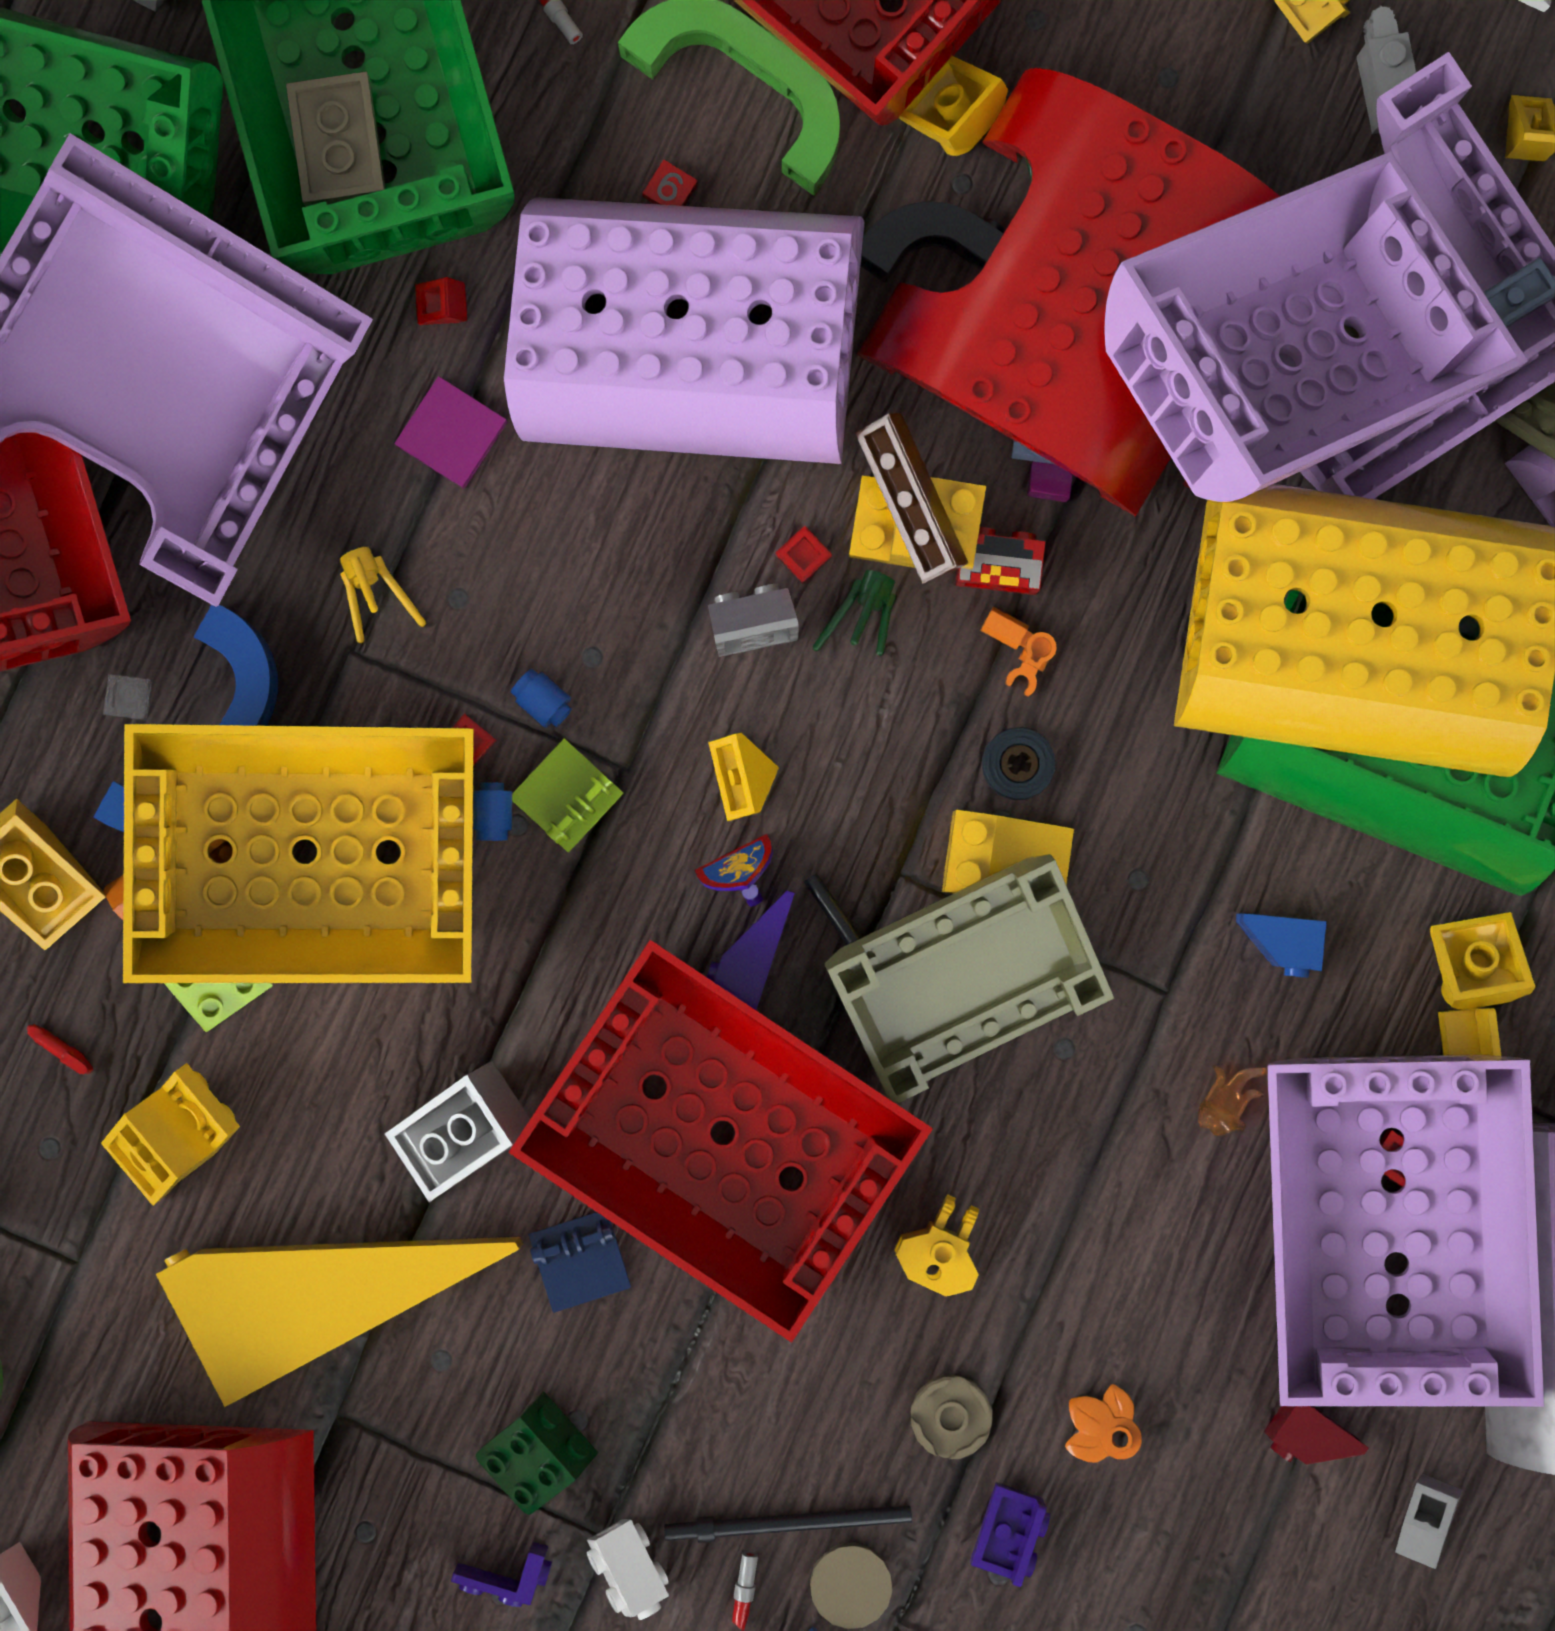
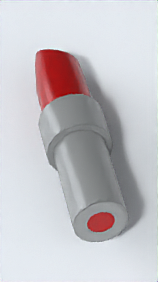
(559, 15)
(744, 1589)

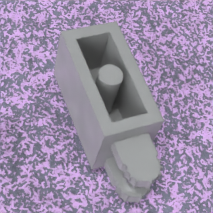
(1383, 59)

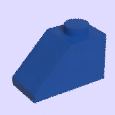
(1287, 941)

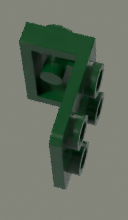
(536, 1455)

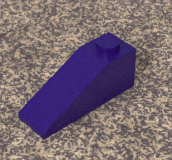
(748, 961)

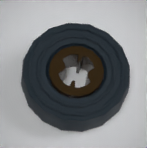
(1013, 743)

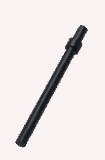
(707, 1528)

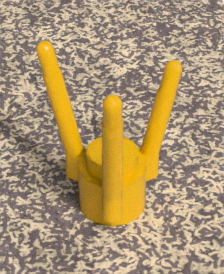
(361, 572)

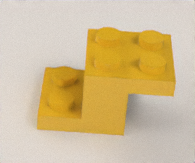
(877, 535)
(170, 1133)

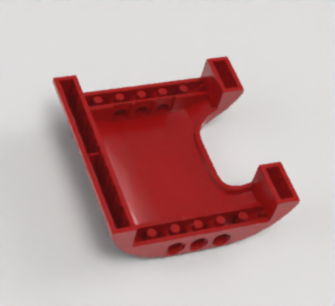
(1030, 329)

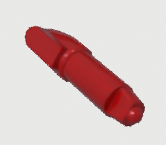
(67, 1054)

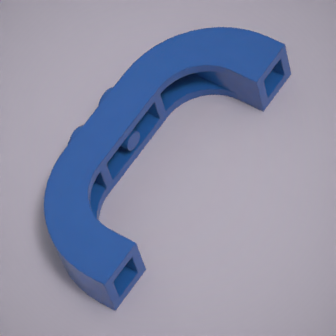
(254, 692)

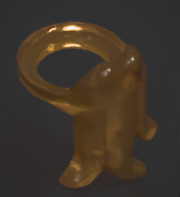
(1225, 1104)

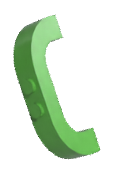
(714, 23)

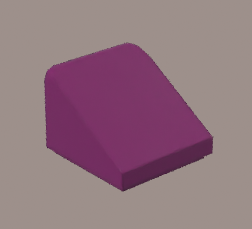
(1049, 482)

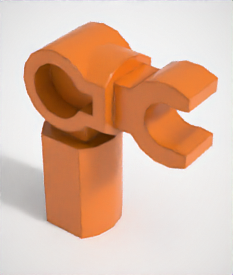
(1037, 647)

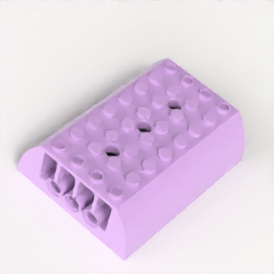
(1210, 312)
(693, 380)

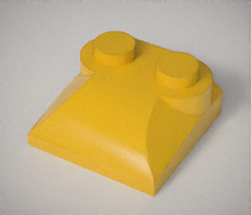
(957, 106)
(1481, 962)

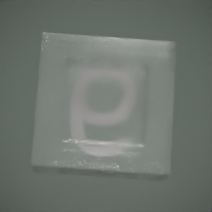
(127, 697)

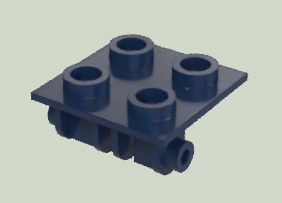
(579, 1261)

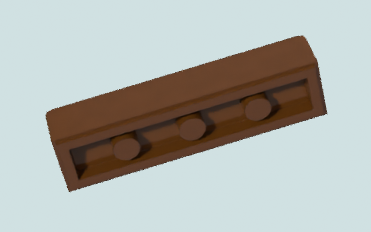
(911, 497)

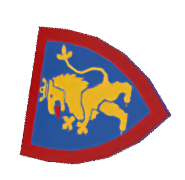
(739, 869)

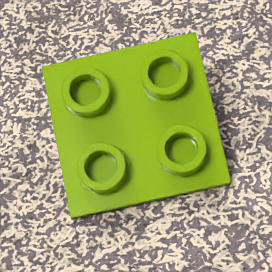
(566, 795)
(215, 1001)

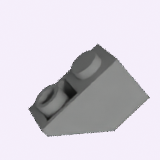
(1428, 1520)

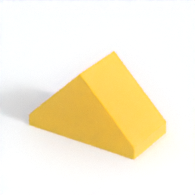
(1530, 128)

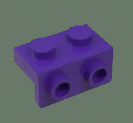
(1010, 1533)

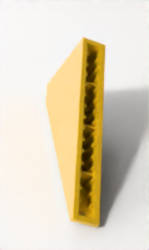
(282, 1306)

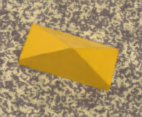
(742, 775)

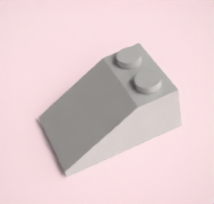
(753, 620)
(459, 1131)

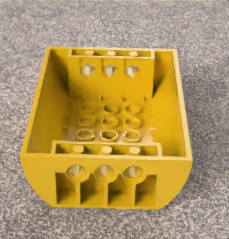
(1339, 676)
(263, 909)

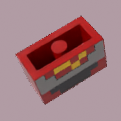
(1005, 563)

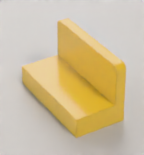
(1469, 1032)

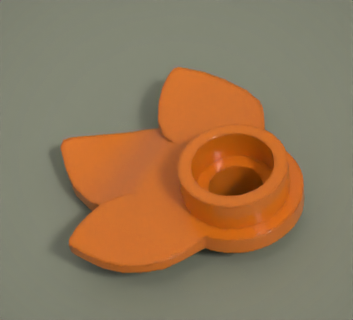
(1099, 1421)

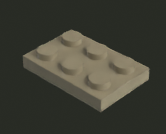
(335, 138)

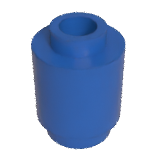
(542, 698)
(492, 812)

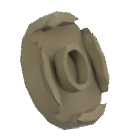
(951, 1416)
(851, 1585)

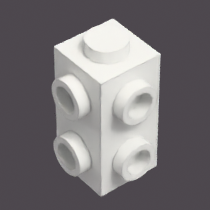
(632, 1576)

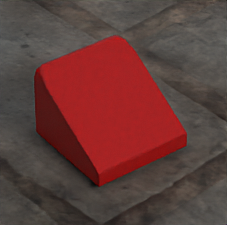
(441, 302)

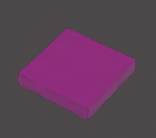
(451, 432)

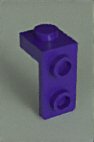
(509, 1590)

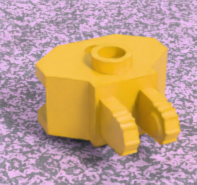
(941, 1248)

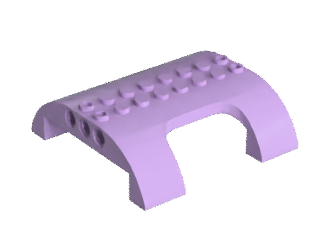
(1494, 240)
(163, 355)

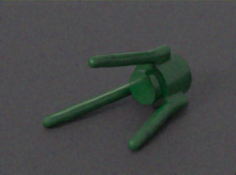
(873, 592)

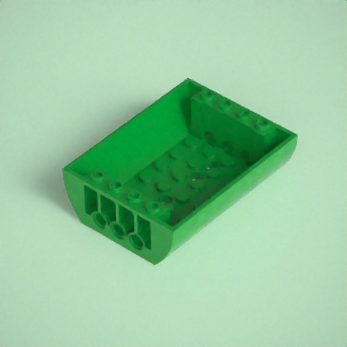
(83, 76)
(423, 95)
(1455, 817)

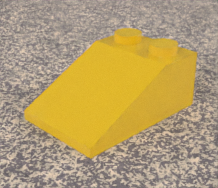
(990, 843)
(40, 879)

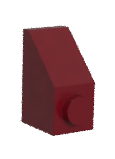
(1311, 1436)

